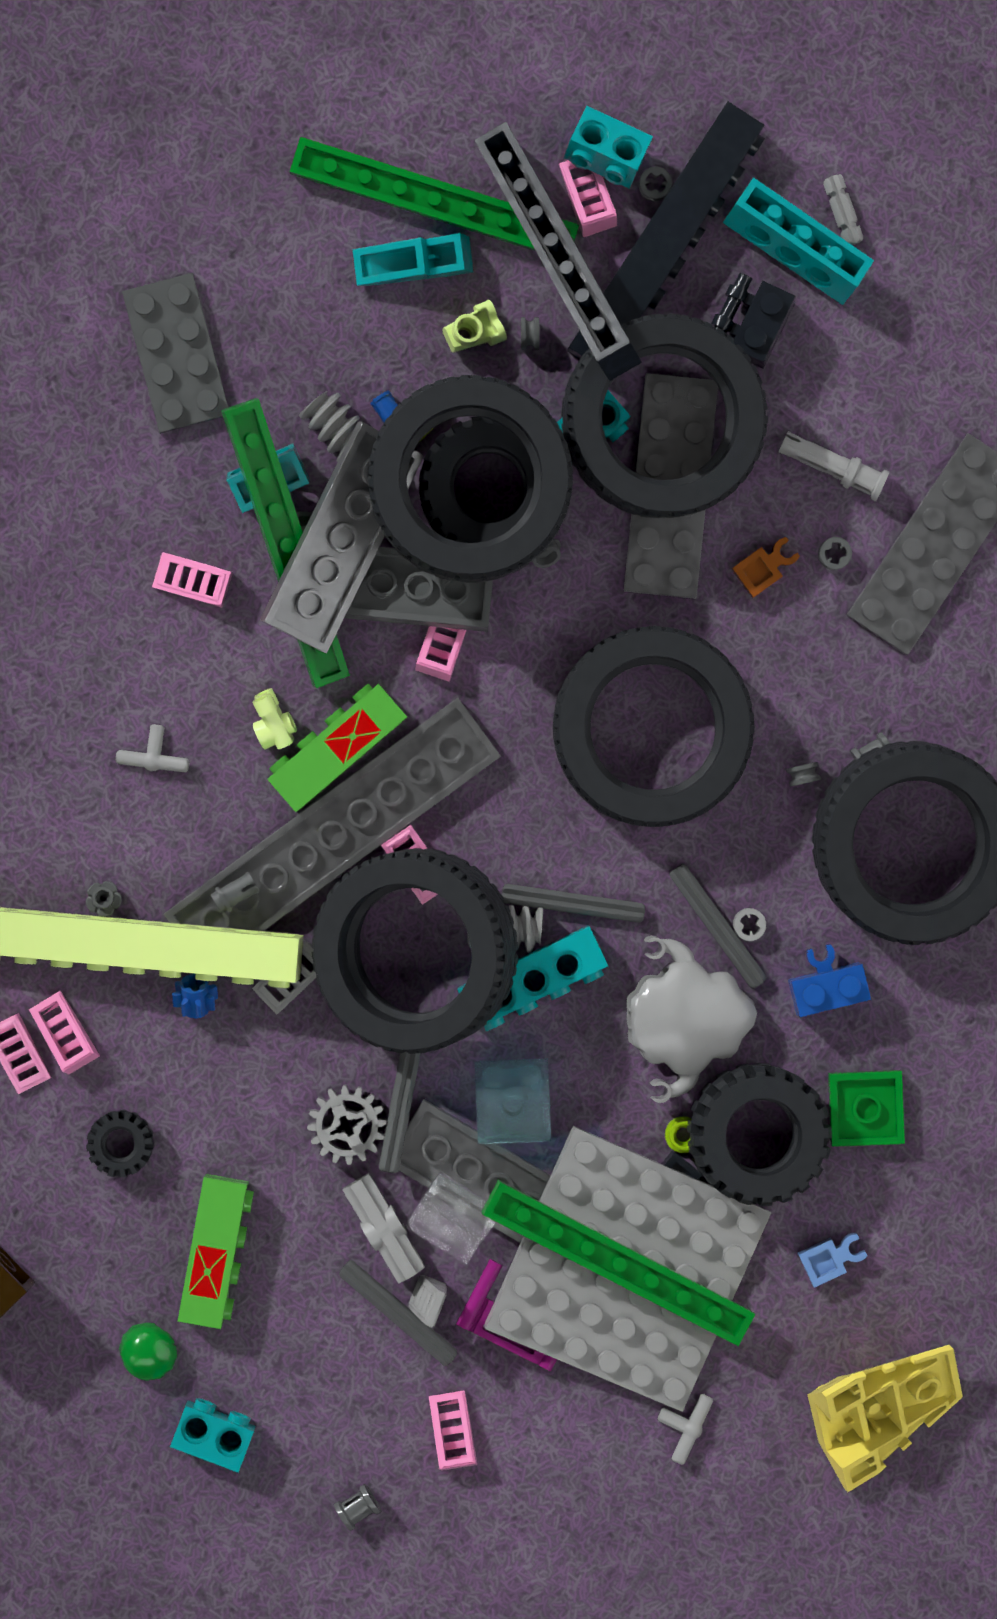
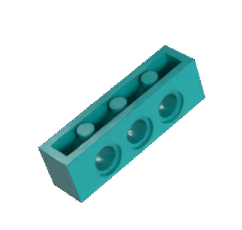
(798, 241)
(589, 968)

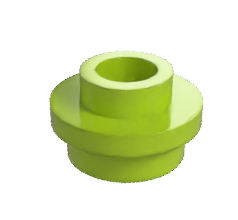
(670, 1134)

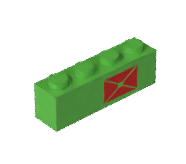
(337, 747)
(214, 1250)

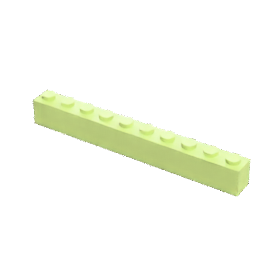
(150, 945)

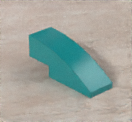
(413, 260)

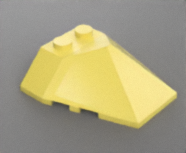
(876, 1410)

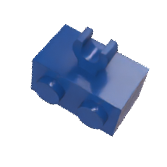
(829, 986)

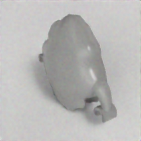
(686, 1017)

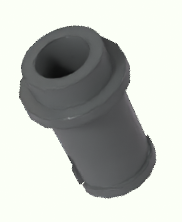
(234, 893)

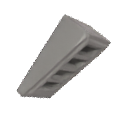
(299, 986)
(428, 1299)

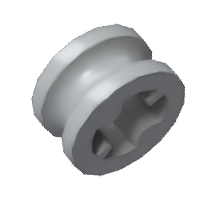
(760, 922)

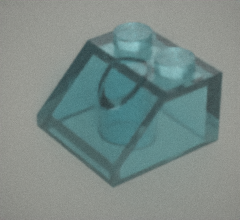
(512, 1101)

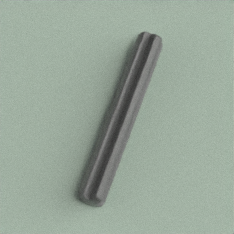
(573, 903)
(717, 926)
(399, 1112)
(398, 1313)

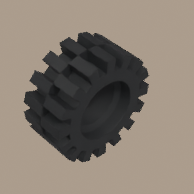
(120, 1165)

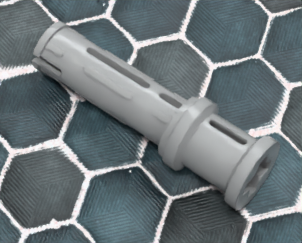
(850, 472)

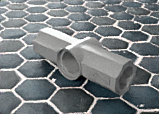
(383, 1228)

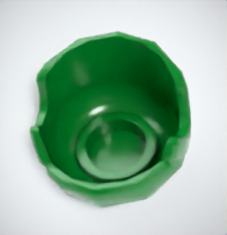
(147, 1351)

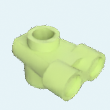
(482, 326)
(275, 726)

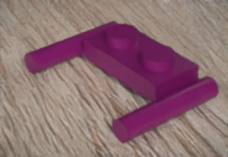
(477, 1310)

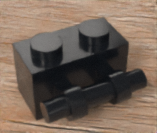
(763, 321)

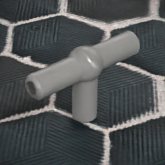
(153, 759)
(689, 1427)

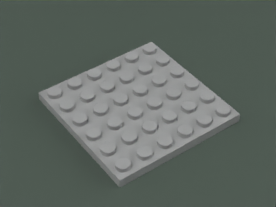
(600, 1324)

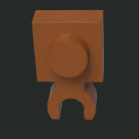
(761, 569)

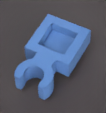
(826, 1261)

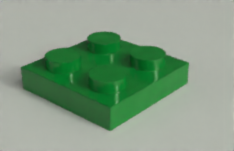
(866, 1108)

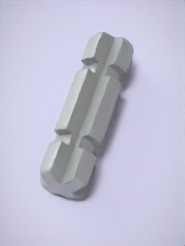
(843, 209)

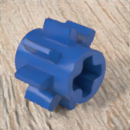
(194, 996)

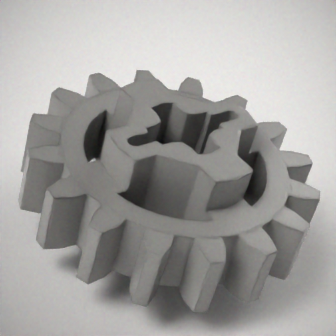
(339, 1109)

